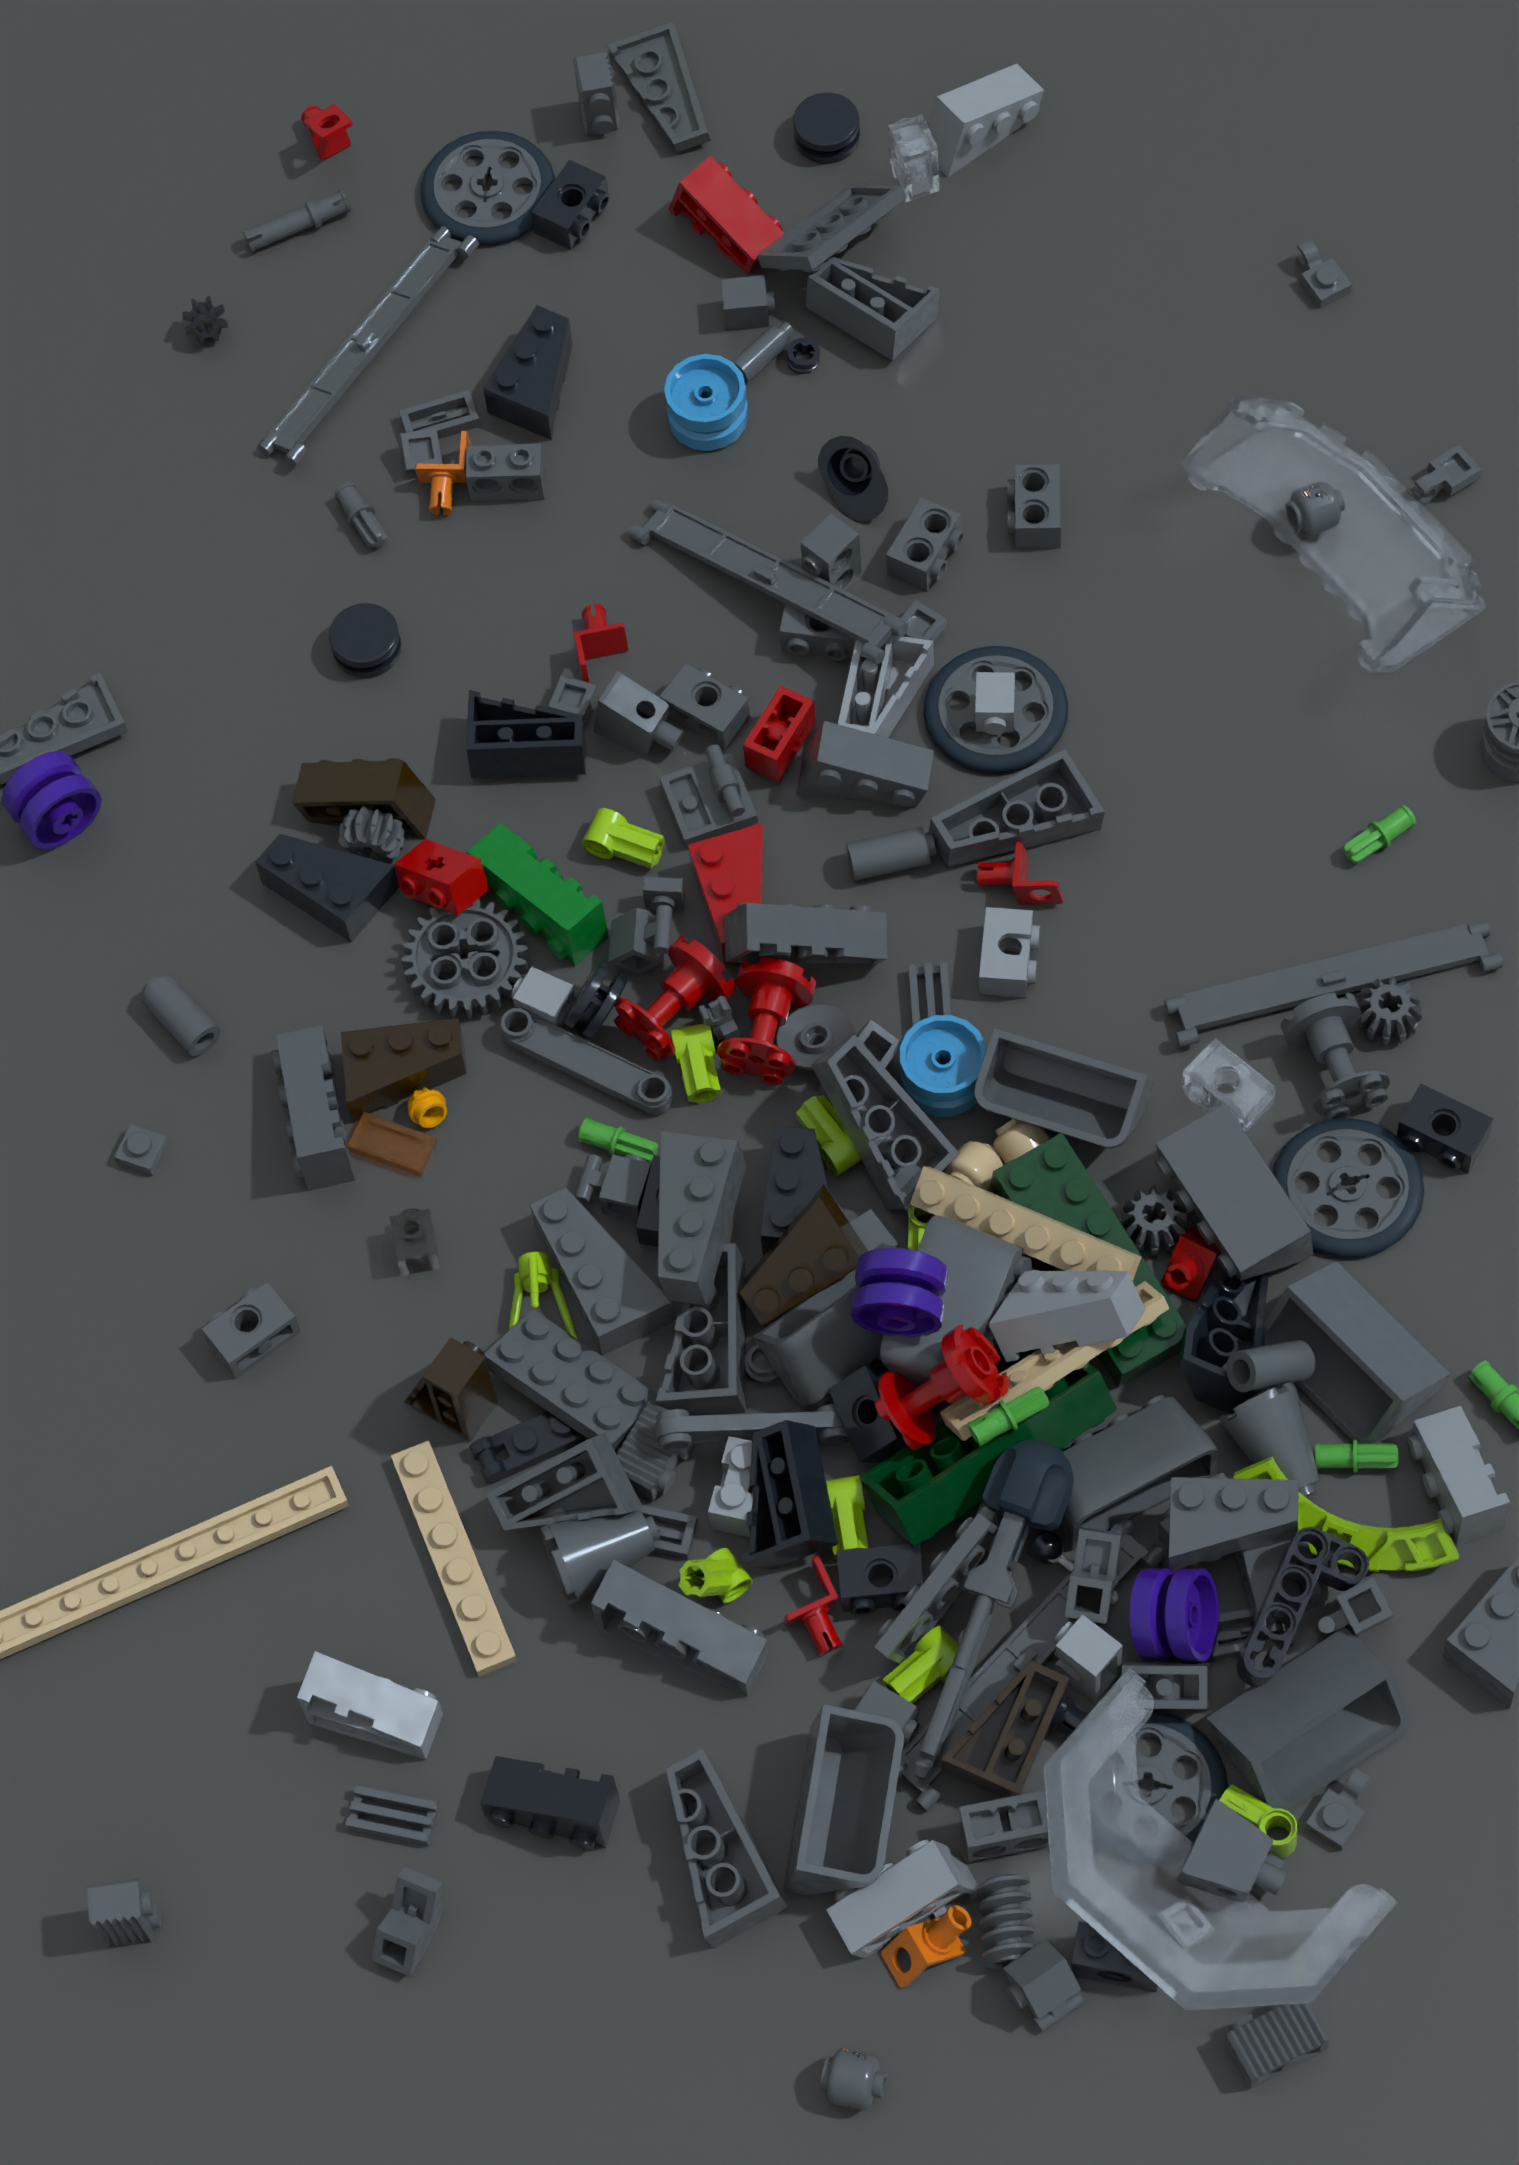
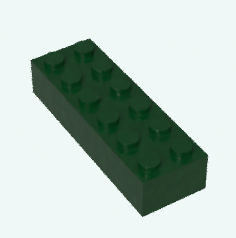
(1058, 1186)
(945, 1479)

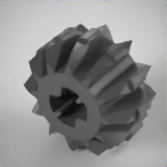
(371, 835)
(1389, 1010)
(1144, 1209)

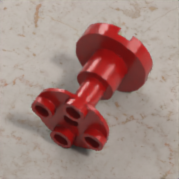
(695, 976)
(774, 990)
(966, 1370)

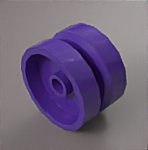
(51, 800)
(899, 1292)
(1174, 1614)

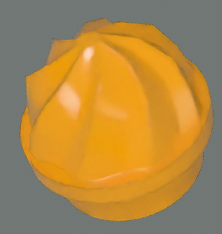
(427, 1107)

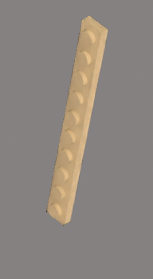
(170, 1560)

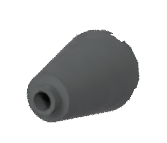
(1276, 1428)
(586, 1547)

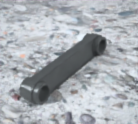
(586, 1061)
(679, 1431)

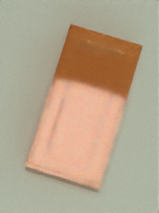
(392, 1144)

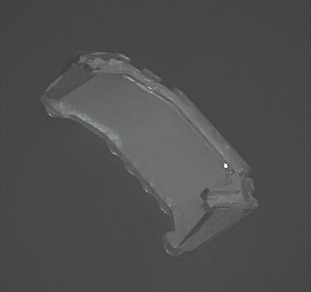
(1385, 555)
(1119, 1870)

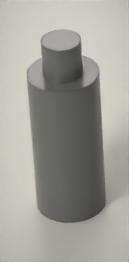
(763, 350)

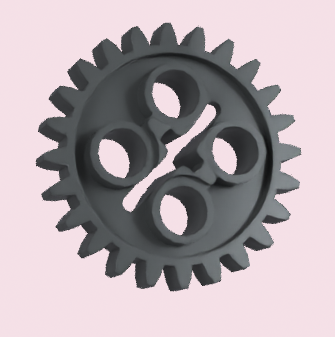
(466, 988)

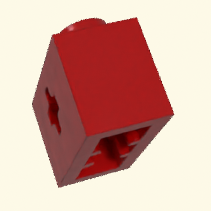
(779, 733)
(441, 876)

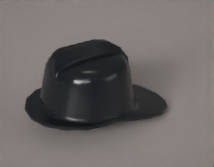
(854, 477)

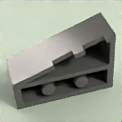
(871, 307)

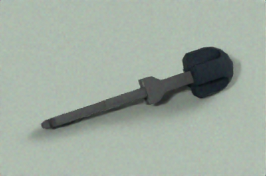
(1029, 1489)

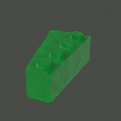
(540, 896)

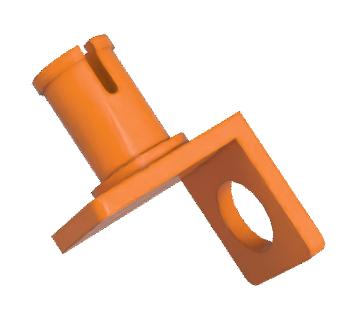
(443, 477)
(928, 1944)

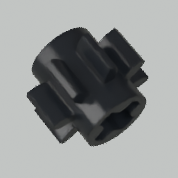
(209, 311)

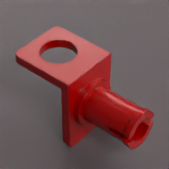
(327, 129)
(598, 638)
(1016, 874)
(1190, 1265)
(816, 1615)

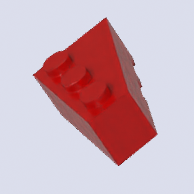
(725, 213)
(728, 874)

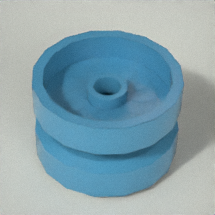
(706, 402)
(942, 1064)

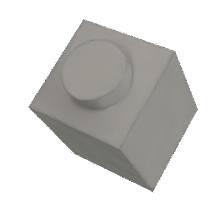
(995, 702)
(543, 996)

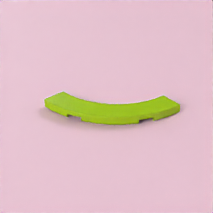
(1386, 1548)

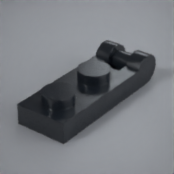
(525, 1445)

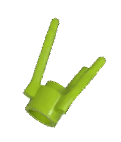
(534, 1277)

